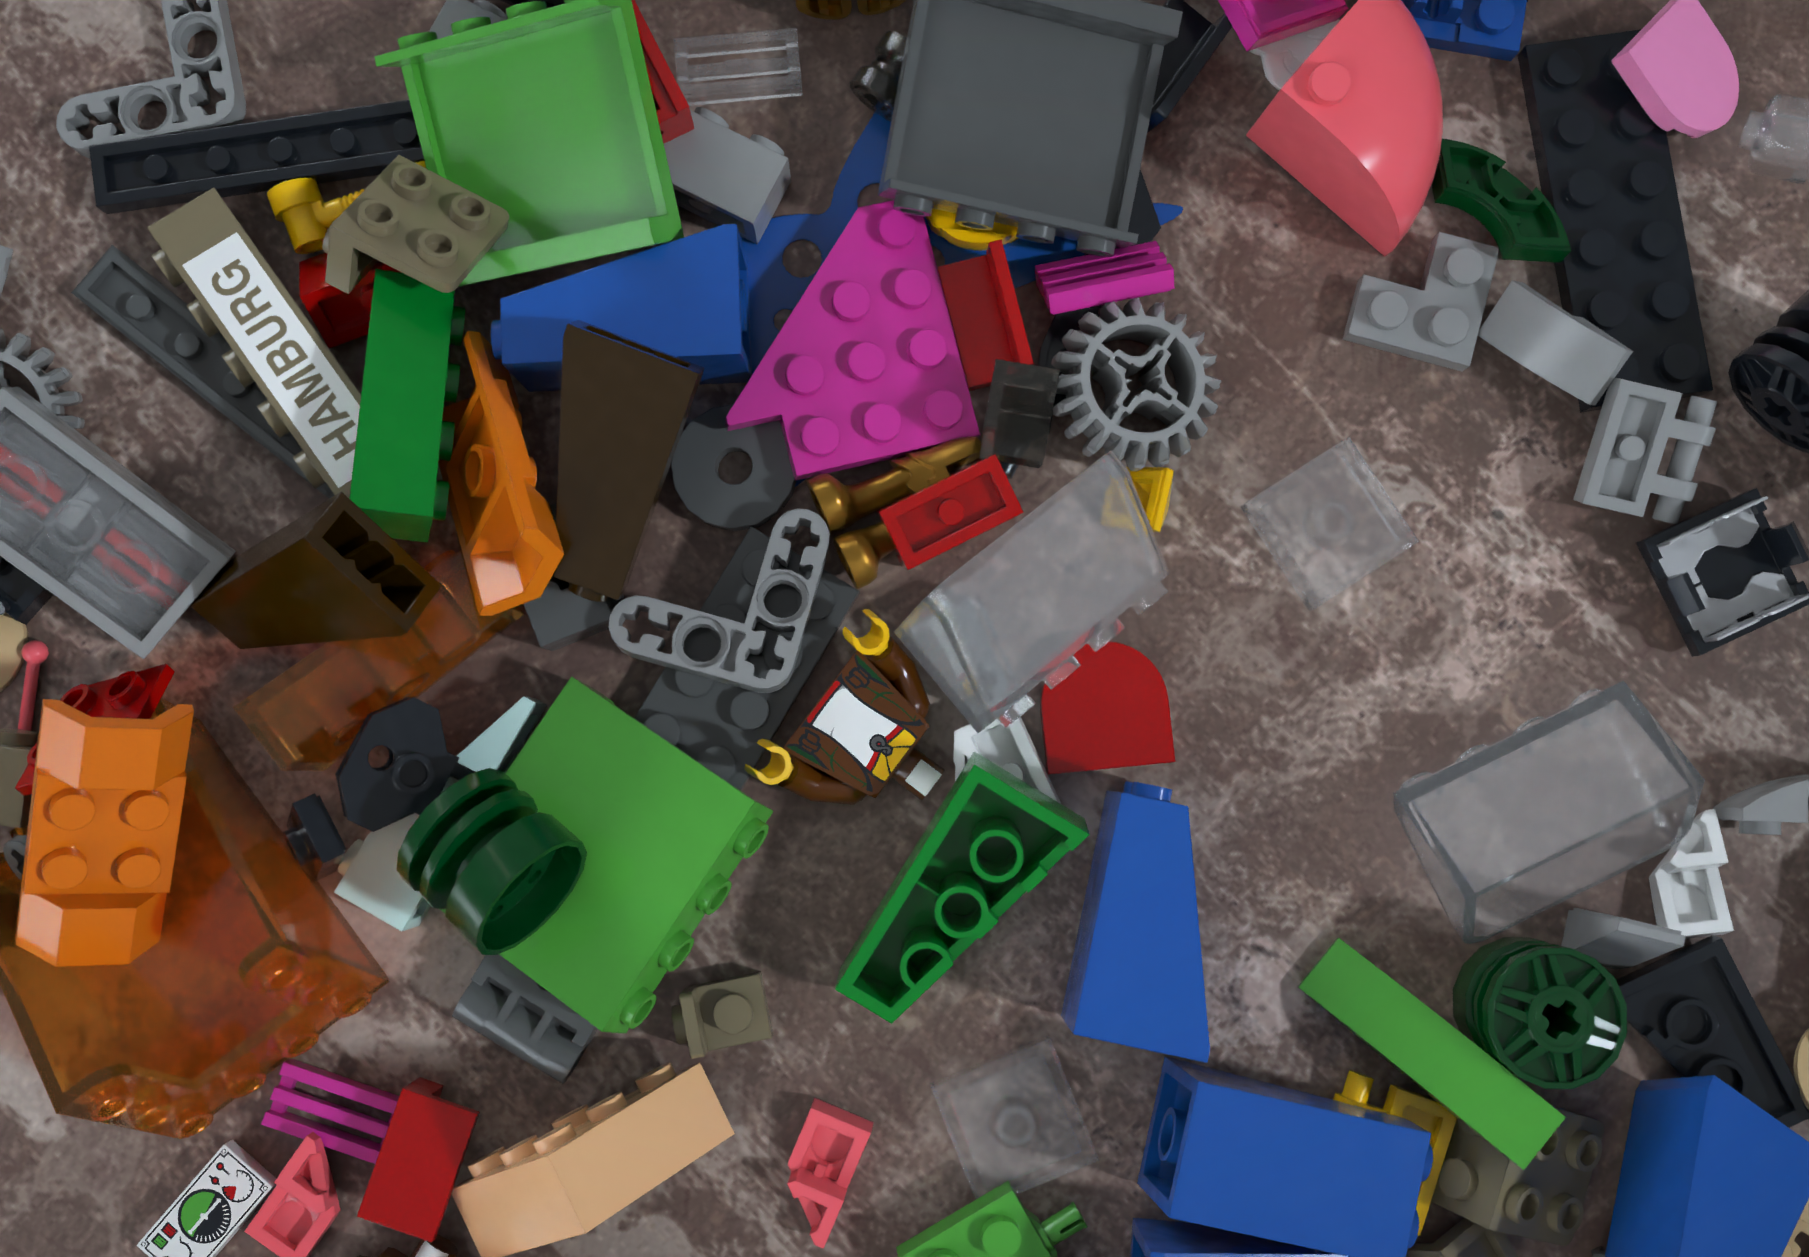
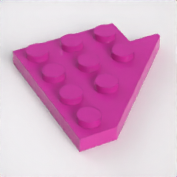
(864, 355)

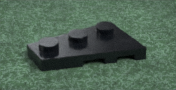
(1708, 1024)

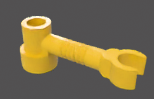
(305, 213)

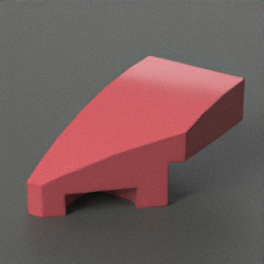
(825, 1164)
(300, 1204)

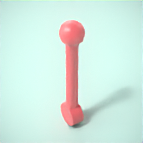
(34, 654)

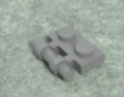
(1630, 446)

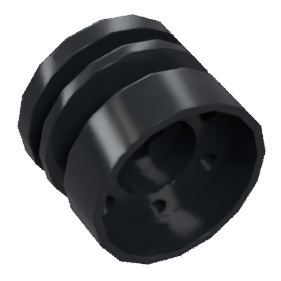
(1774, 377)

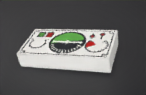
(211, 1206)

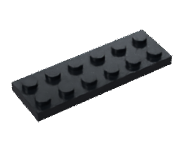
(1620, 207)

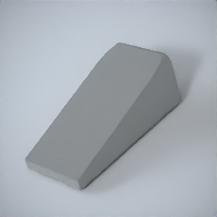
(1617, 940)

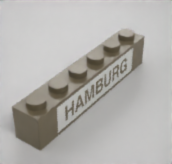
(266, 333)

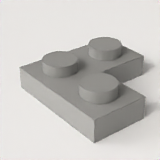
(1430, 322)

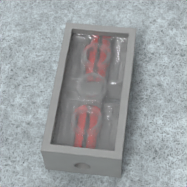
(96, 529)

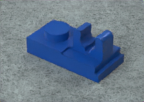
(1471, 26)

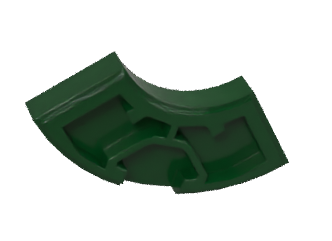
(1516, 217)

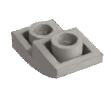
(1554, 343)
(1767, 805)

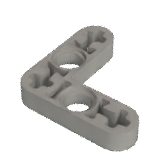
(181, 93)
(737, 638)

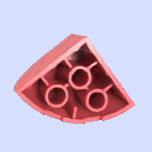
(1362, 122)

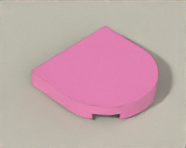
(1681, 70)

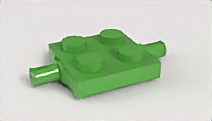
(995, 1228)

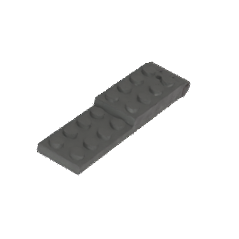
(709, 723)

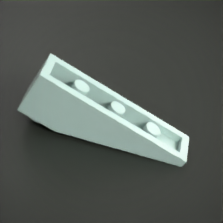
(371, 864)

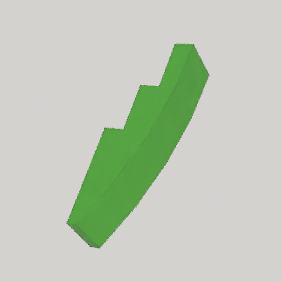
(1432, 1053)

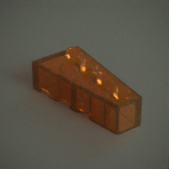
(321, 701)

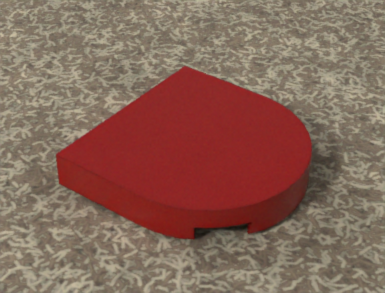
(1107, 713)

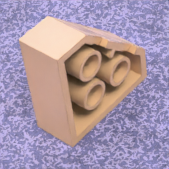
(590, 1162)

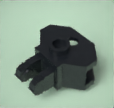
(414, 768)

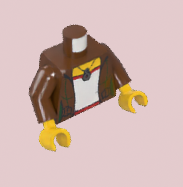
(859, 729)

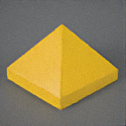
(1154, 492)

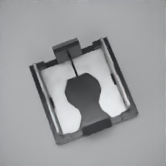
(1726, 571)

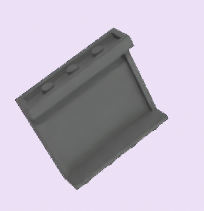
(1027, 115)

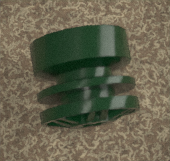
(491, 860)
(1502, 1004)

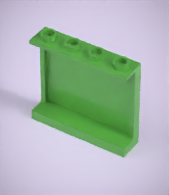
(550, 126)
(656, 861)

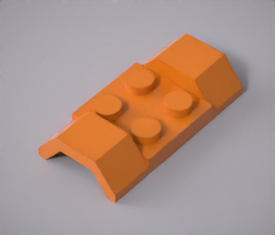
(496, 510)
(101, 834)

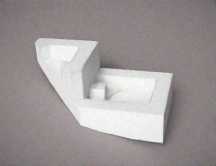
(1688, 883)

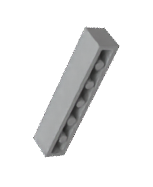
(710, 167)

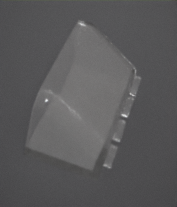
(1039, 596)
(1548, 811)

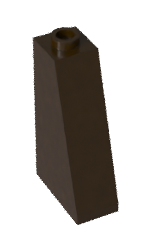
(615, 449)
(318, 583)

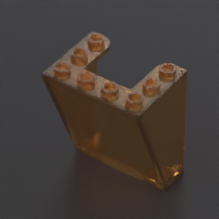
(234, 988)

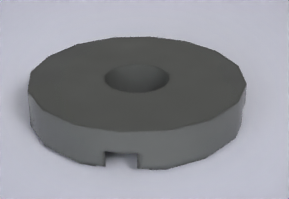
(724, 504)

